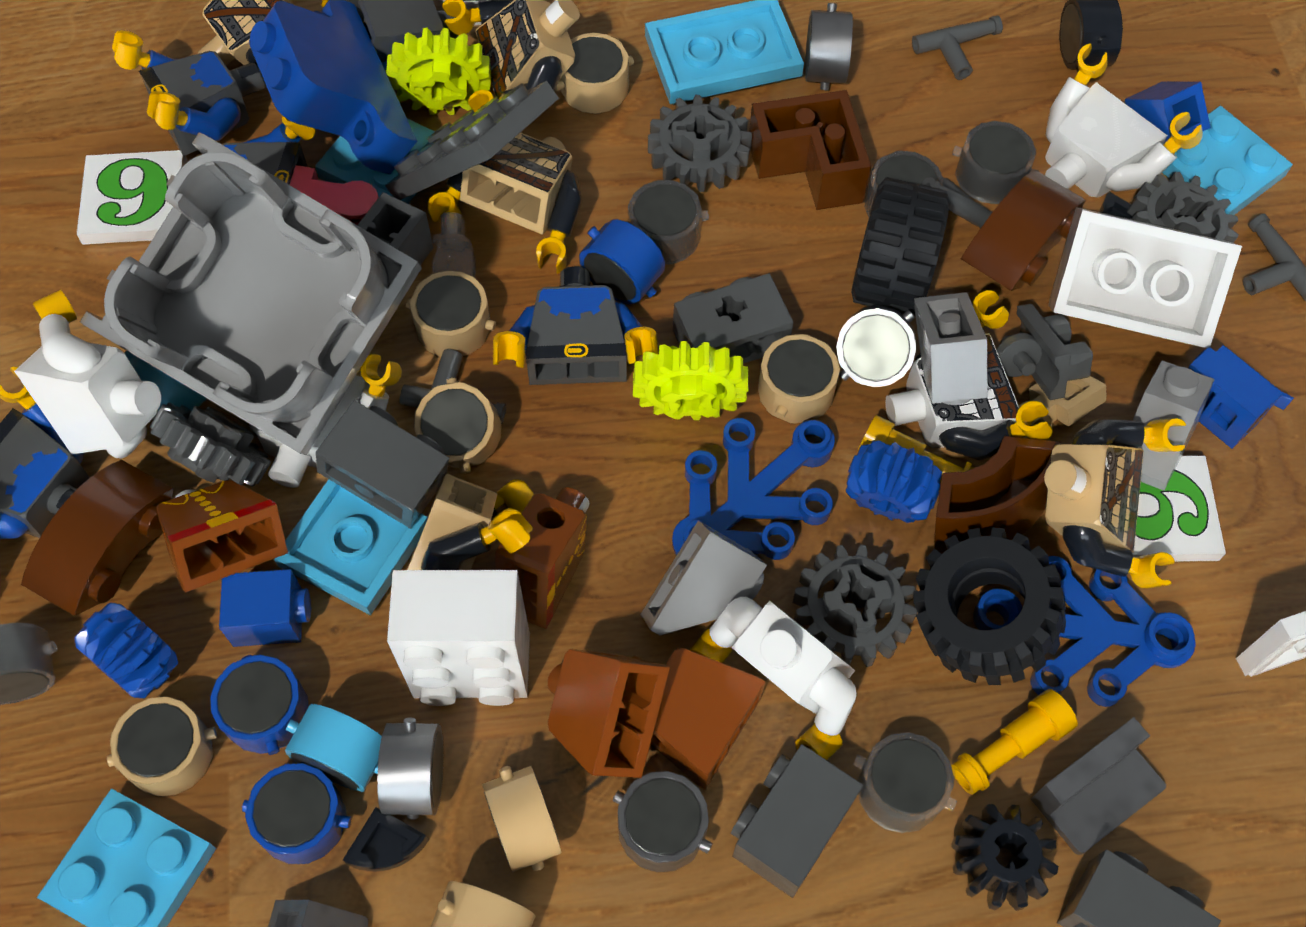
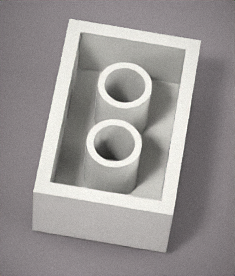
(1143, 277)
(460, 635)

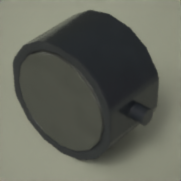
(1093, 23)

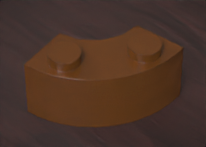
(1023, 231)
(1000, 494)
(96, 537)

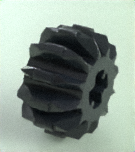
(1025, 868)

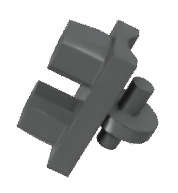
(1045, 352)

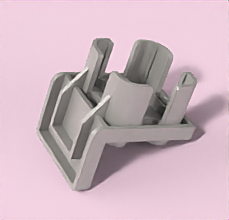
(255, 296)

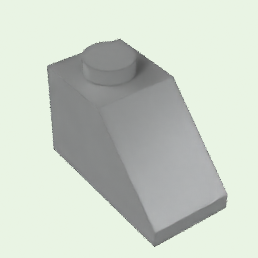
(951, 348)
(1170, 395)
(703, 581)

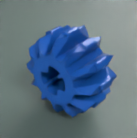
(893, 481)
(126, 650)

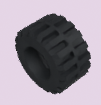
(900, 245)
(984, 562)

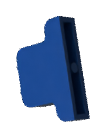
(332, 80)

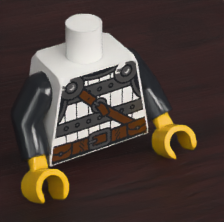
(980, 424)

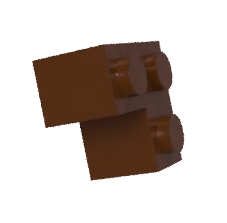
(812, 137)

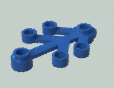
(752, 498)
(1099, 631)

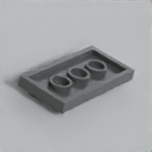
(470, 139)

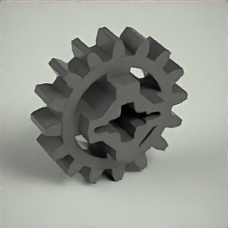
(699, 143)
(1184, 207)
(210, 444)
(868, 586)

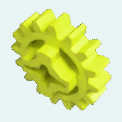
(438, 70)
(690, 381)

